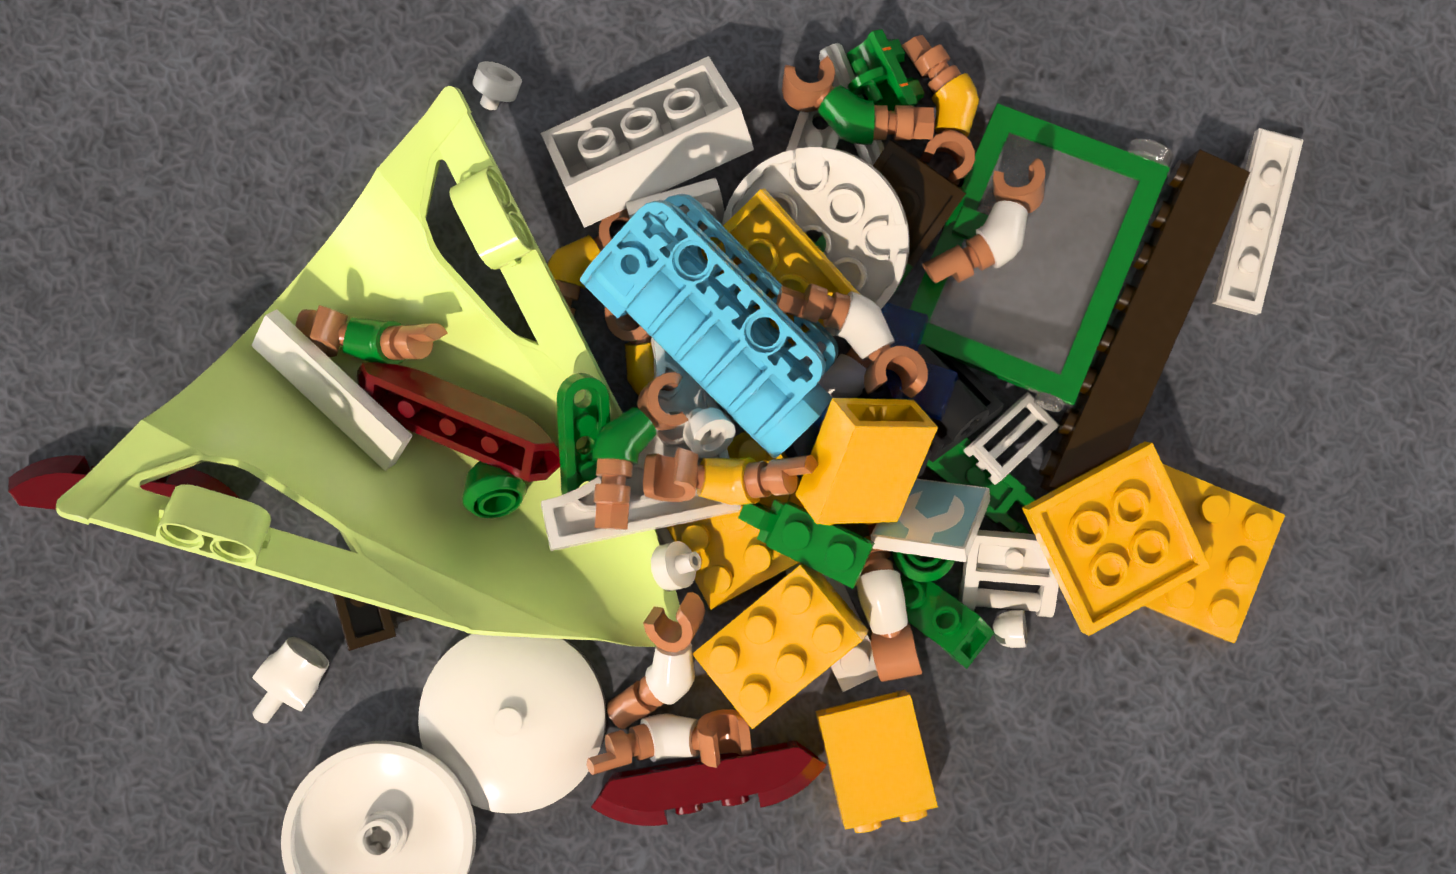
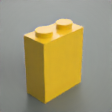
(866, 460)
(877, 761)

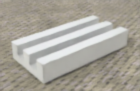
(987, 459)

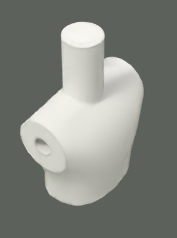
(289, 677)

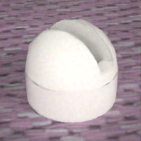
(1011, 629)

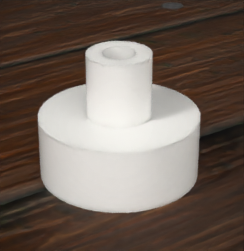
(496, 84)
(708, 432)
(674, 565)

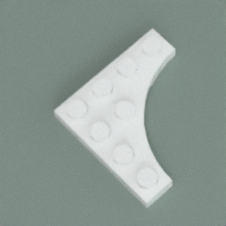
(571, 516)

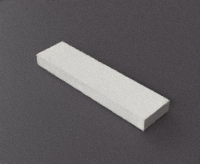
(1258, 222)
(331, 390)

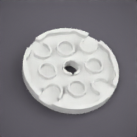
(845, 202)

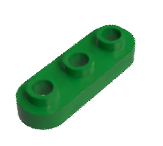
(578, 421)

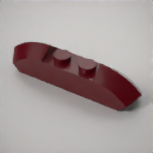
(461, 420)
(48, 479)
(648, 792)

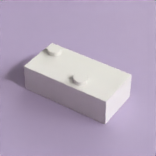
(648, 140)

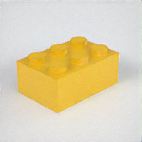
(780, 644)

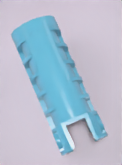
(712, 324)

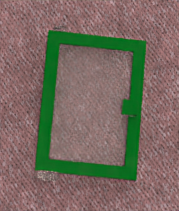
(1049, 304)

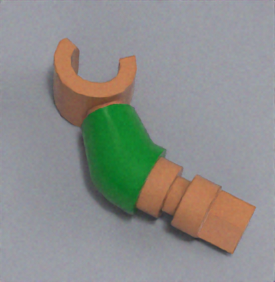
(852, 116)
(367, 338)
(619, 448)

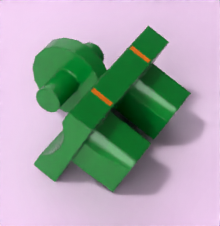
(880, 73)

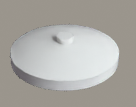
(513, 719)
(379, 813)

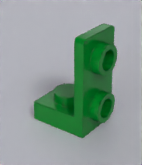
(945, 620)

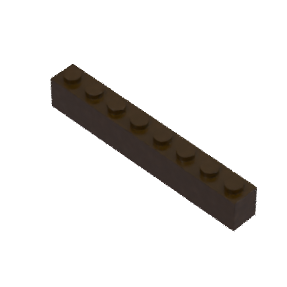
(1147, 317)

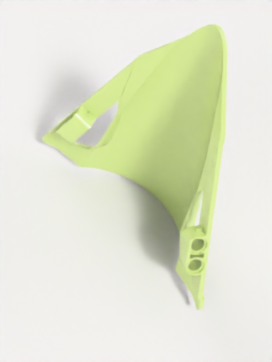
(408, 524)

